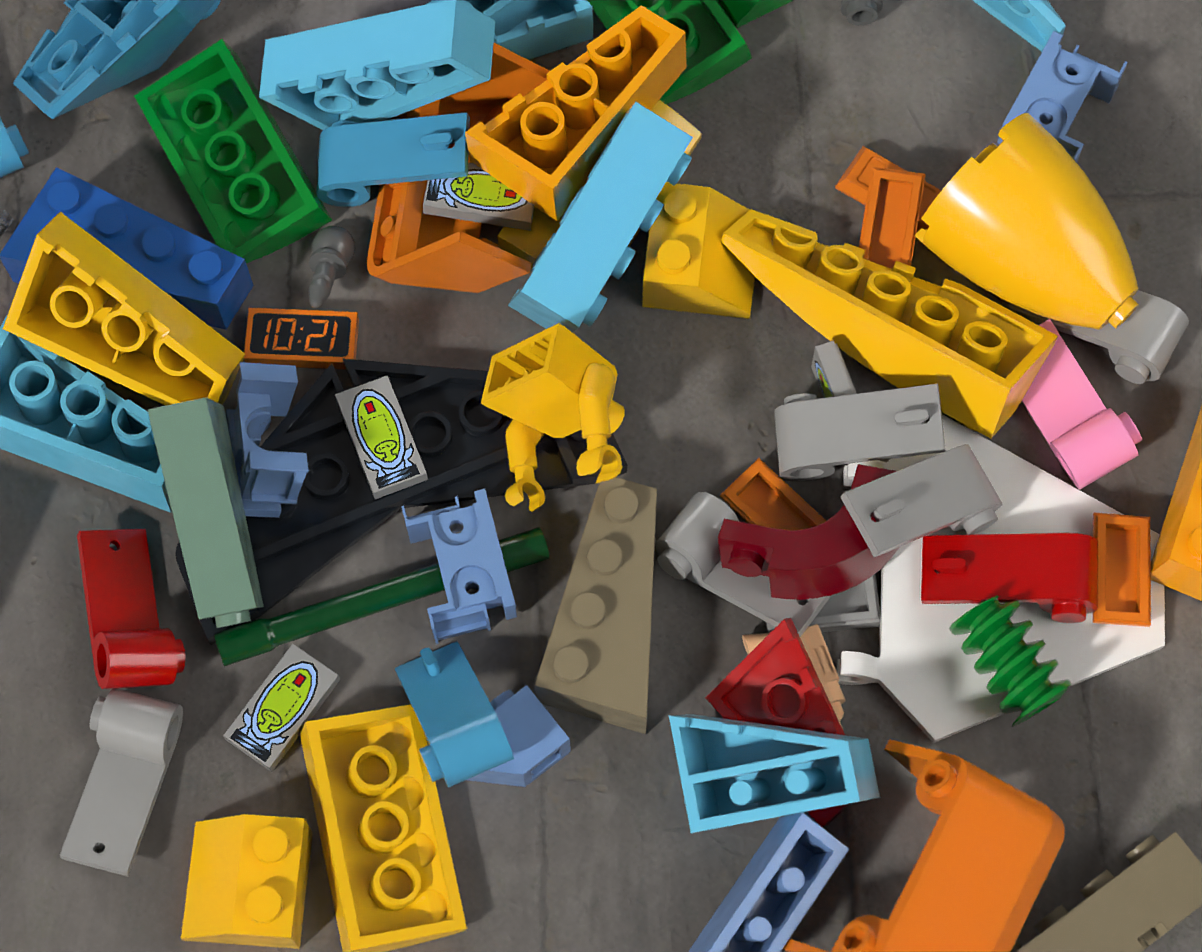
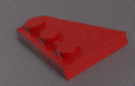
(779, 689)

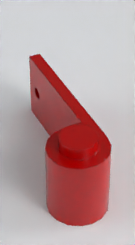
(1028, 567)
(123, 613)

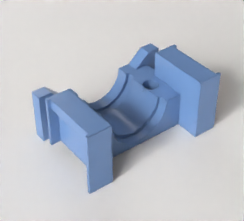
(1059, 88)
(264, 475)
(465, 563)

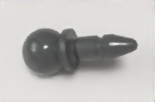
(332, 251)

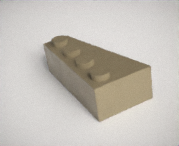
(603, 625)
(1127, 909)

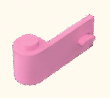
(1074, 419)

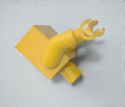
(554, 389)

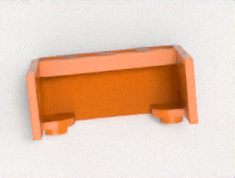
(443, 250)
(975, 869)

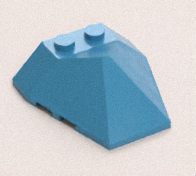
(105, 48)

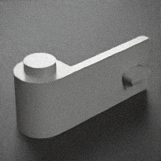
(1140, 344)
(856, 429)
(924, 499)
(692, 552)
(134, 753)

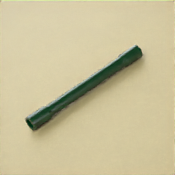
(266, 634)

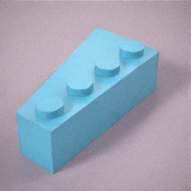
(378, 63)
(603, 221)
(75, 423)

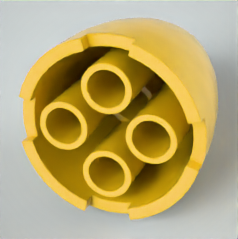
(1034, 231)

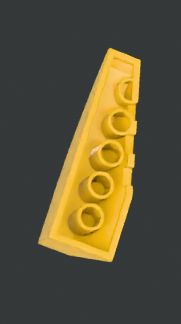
(898, 322)

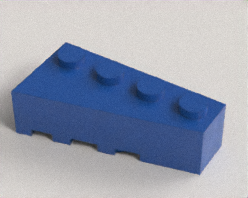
(183, 265)

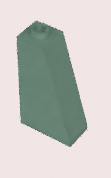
(207, 508)

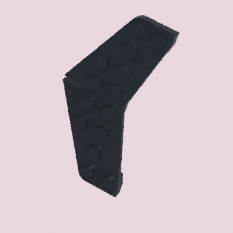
(456, 440)

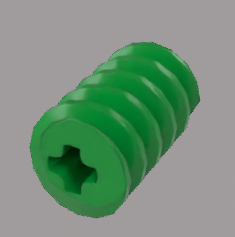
(1010, 658)

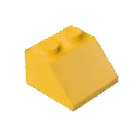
(688, 262)
(248, 881)

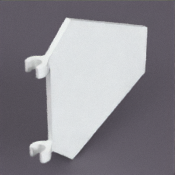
(920, 656)

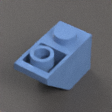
(533, 738)

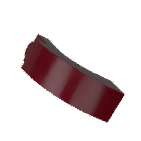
(808, 560)

